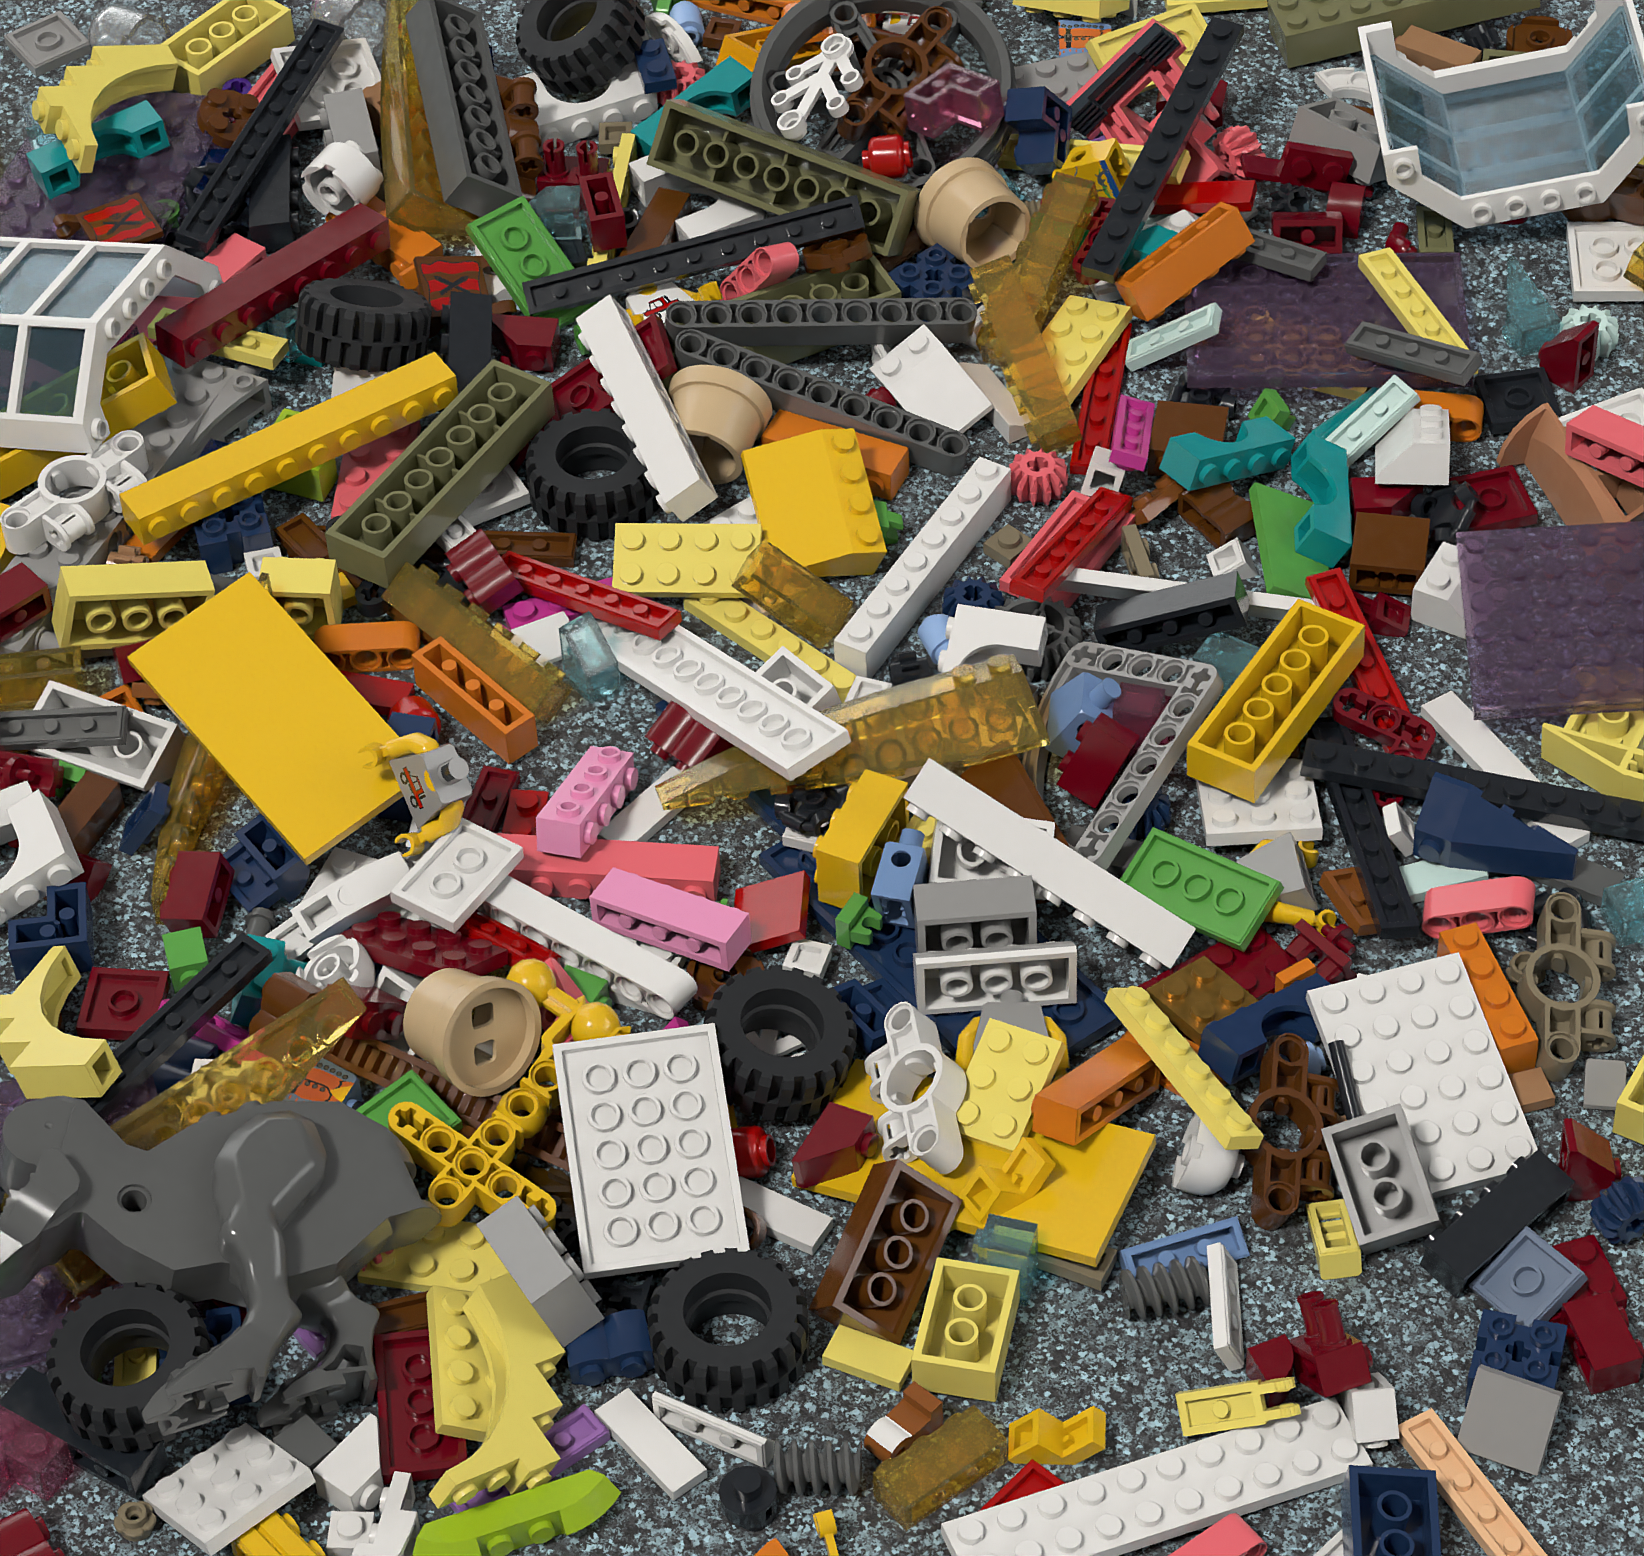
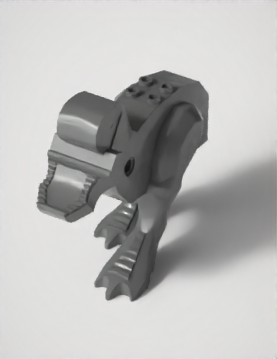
(234, 1210)

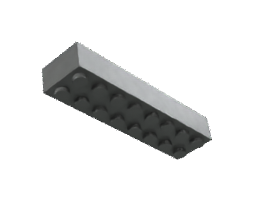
(462, 106)

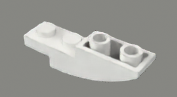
(341, 905)
(398, 1523)

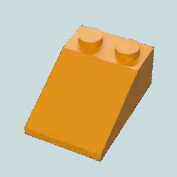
(747, 45)

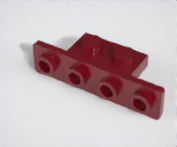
(1303, 165)

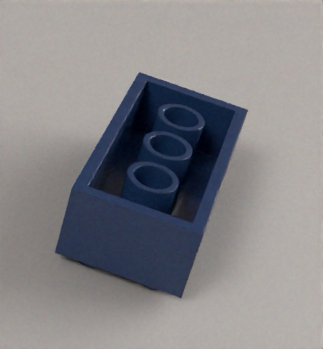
(1390, 1512)

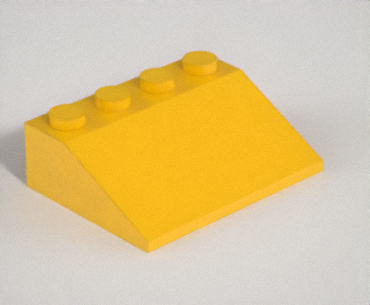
(817, 502)

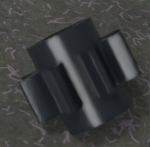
(1481, 38)
(1288, 195)
(908, 668)

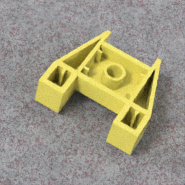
(1600, 751)

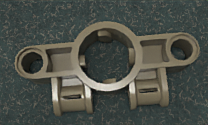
(1562, 1025)

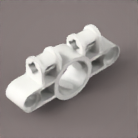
(47, 517)
(930, 1123)

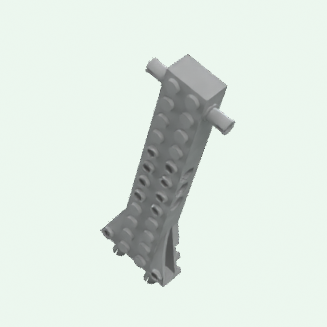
(208, 405)

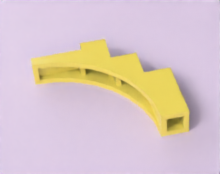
(88, 90)
(39, 1053)
(520, 1362)

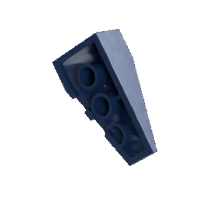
(1473, 834)

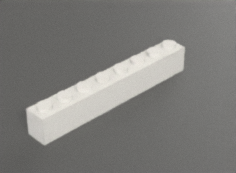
(646, 409)
(923, 568)
(1051, 863)

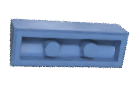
(1184, 1244)

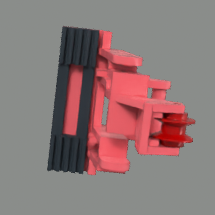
(1103, 99)

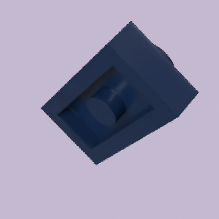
(655, 67)
(142, 822)

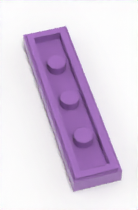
(572, 1440)

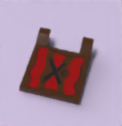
(117, 221)
(444, 274)

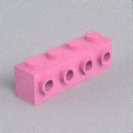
(586, 801)
(671, 919)

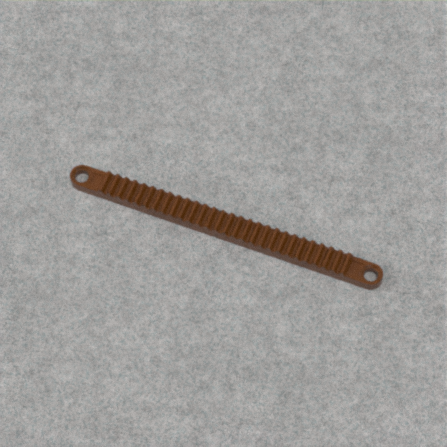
(386, 1064)

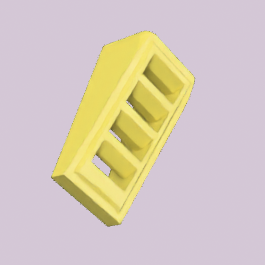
(1334, 1241)

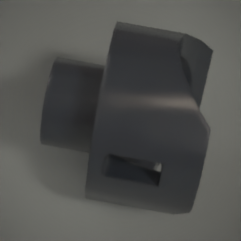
(749, 1498)

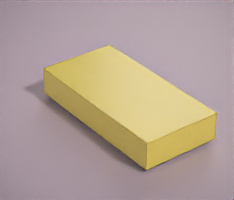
(868, 1357)

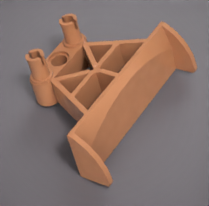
(1569, 484)

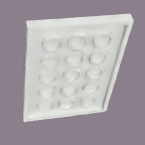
(1426, 1044)
(649, 1149)

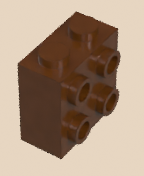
(1183, 418)
(1388, 553)

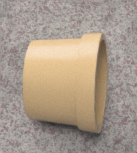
(953, 200)
(721, 416)
(479, 1054)

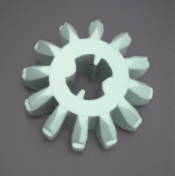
(1608, 326)

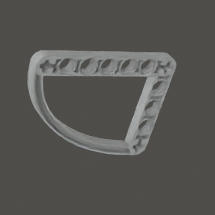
(1196, 688)

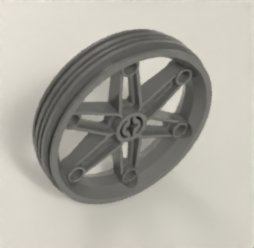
(815, 16)

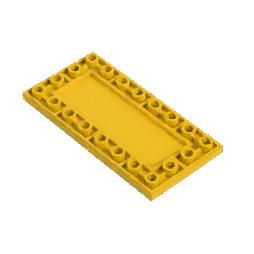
(273, 715)
(1072, 1208)

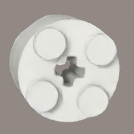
(340, 178)

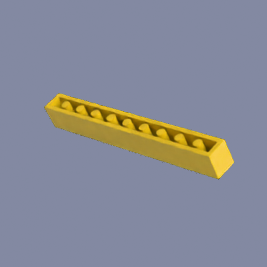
(288, 448)

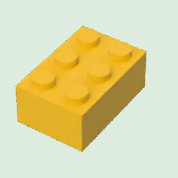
(857, 835)

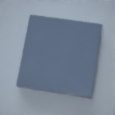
(1528, 1279)

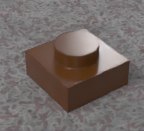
(717, 29)

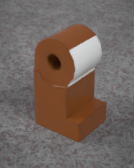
(911, 1418)

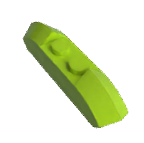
(520, 1518)

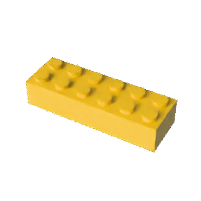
(132, 391)
(1275, 700)

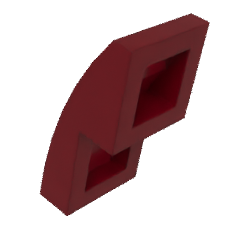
(1385, 614)

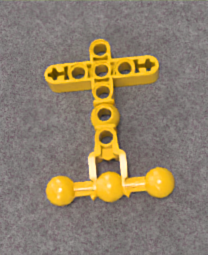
(414, 1123)

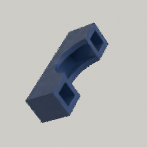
(1238, 1042)

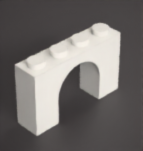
(574, 121)
(721, 215)
(983, 632)
(43, 856)

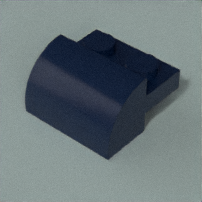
(264, 867)
(869, 1008)

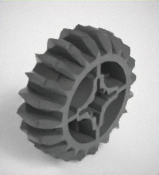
(1062, 628)

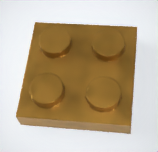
(1198, 997)

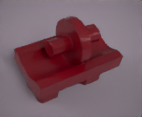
(39, 771)
(1310, 943)

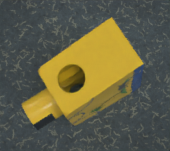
(1100, 163)

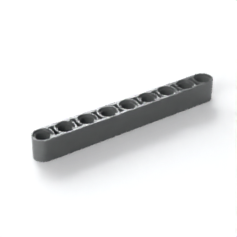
(835, 313)
(836, 405)

